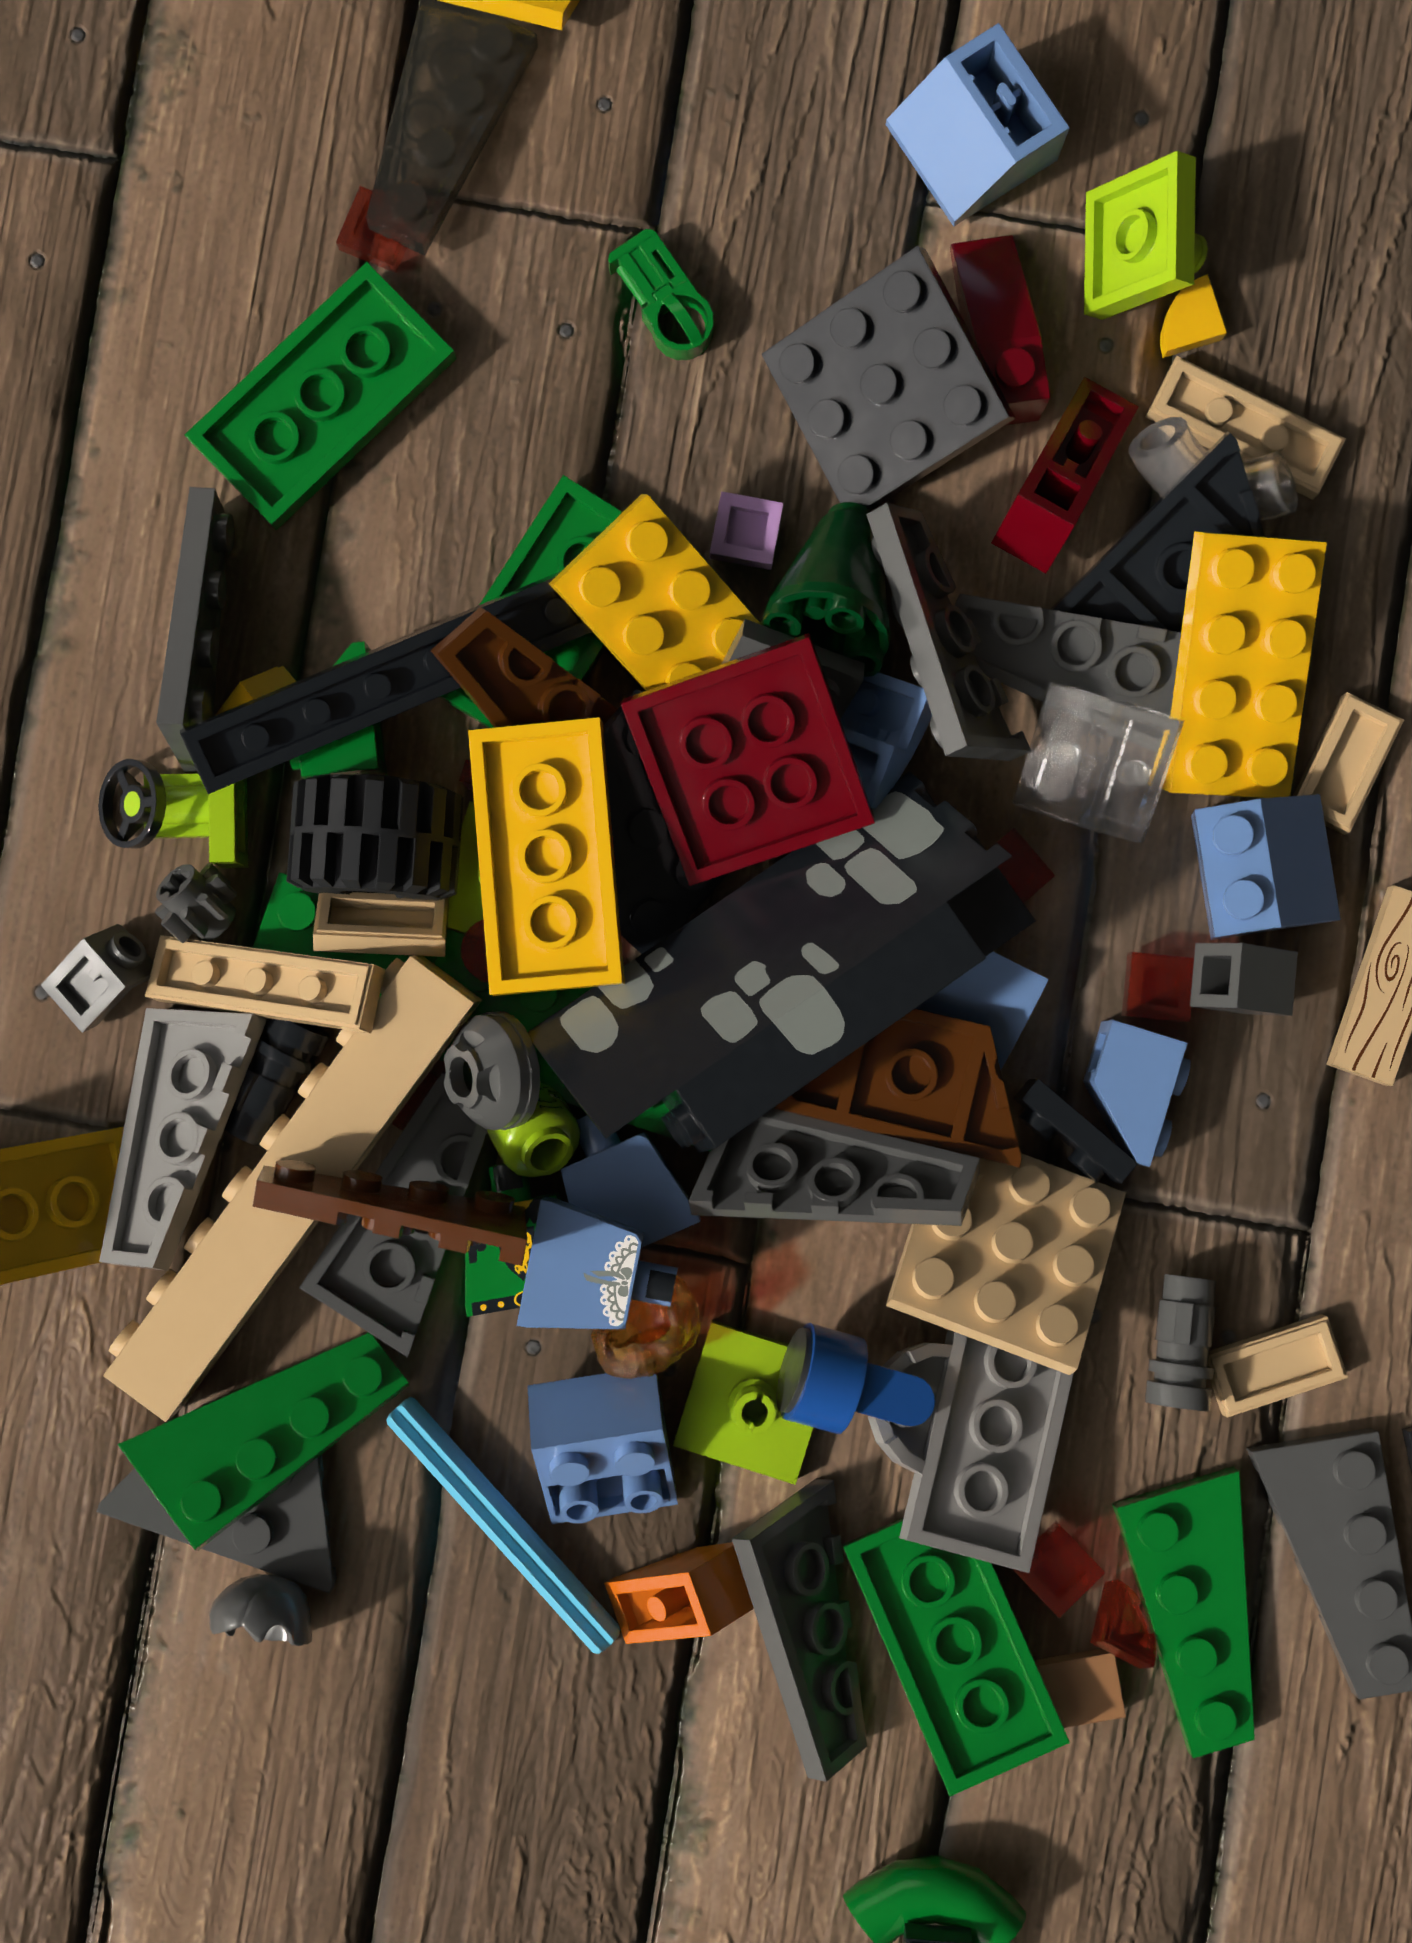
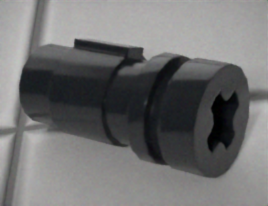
(274, 1076)

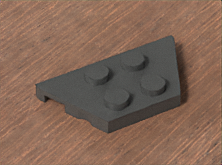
(278, 1535)

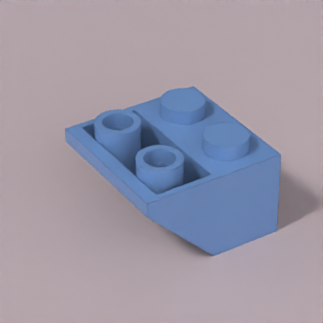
(978, 125)
(601, 1446)

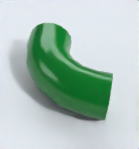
(933, 1893)

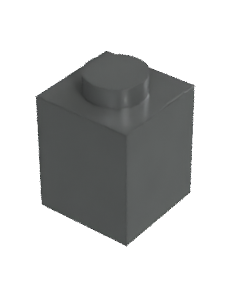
(1243, 978)

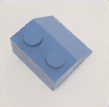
(1265, 865)

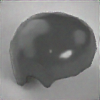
(265, 1607)

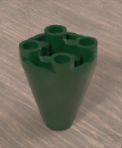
(836, 590)

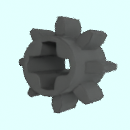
(195, 902)

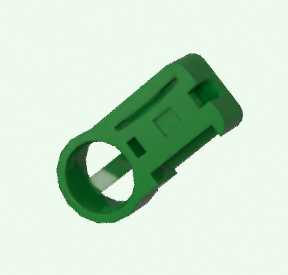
(660, 287)

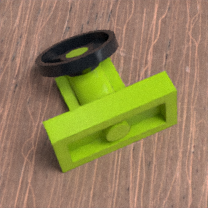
(176, 809)

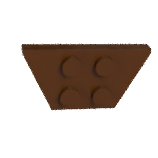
(921, 1083)

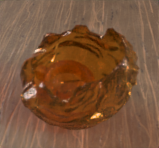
(652, 1336)

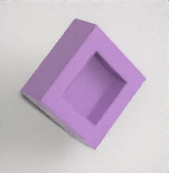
(746, 530)

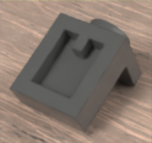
(98, 975)

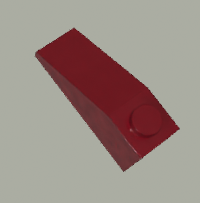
(1002, 321)
(1065, 475)

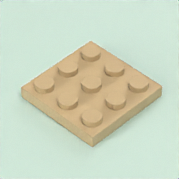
(1018, 1266)

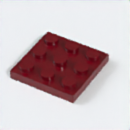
(748, 760)

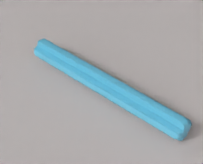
(503, 1525)

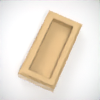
(1349, 759)
(380, 924)
(1275, 1365)

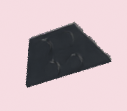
(1149, 566)

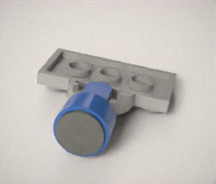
(957, 1415)

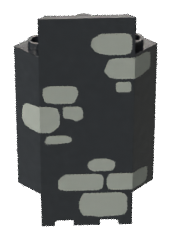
(787, 973)

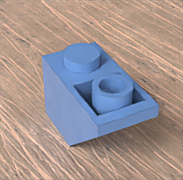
(1132, 1086)

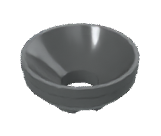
(493, 1071)

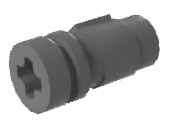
(1183, 1344)

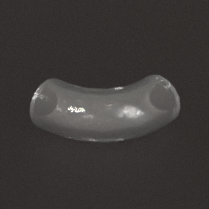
(1170, 449)

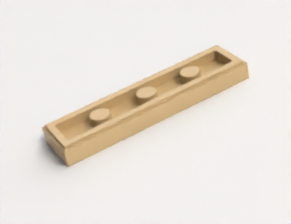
(266, 983)

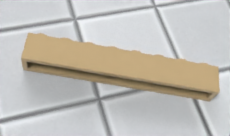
(250, 1246)

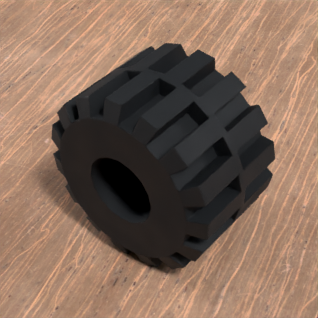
(375, 836)

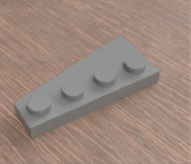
(174, 1119)

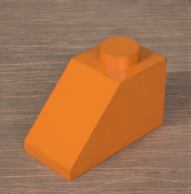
(681, 1595)

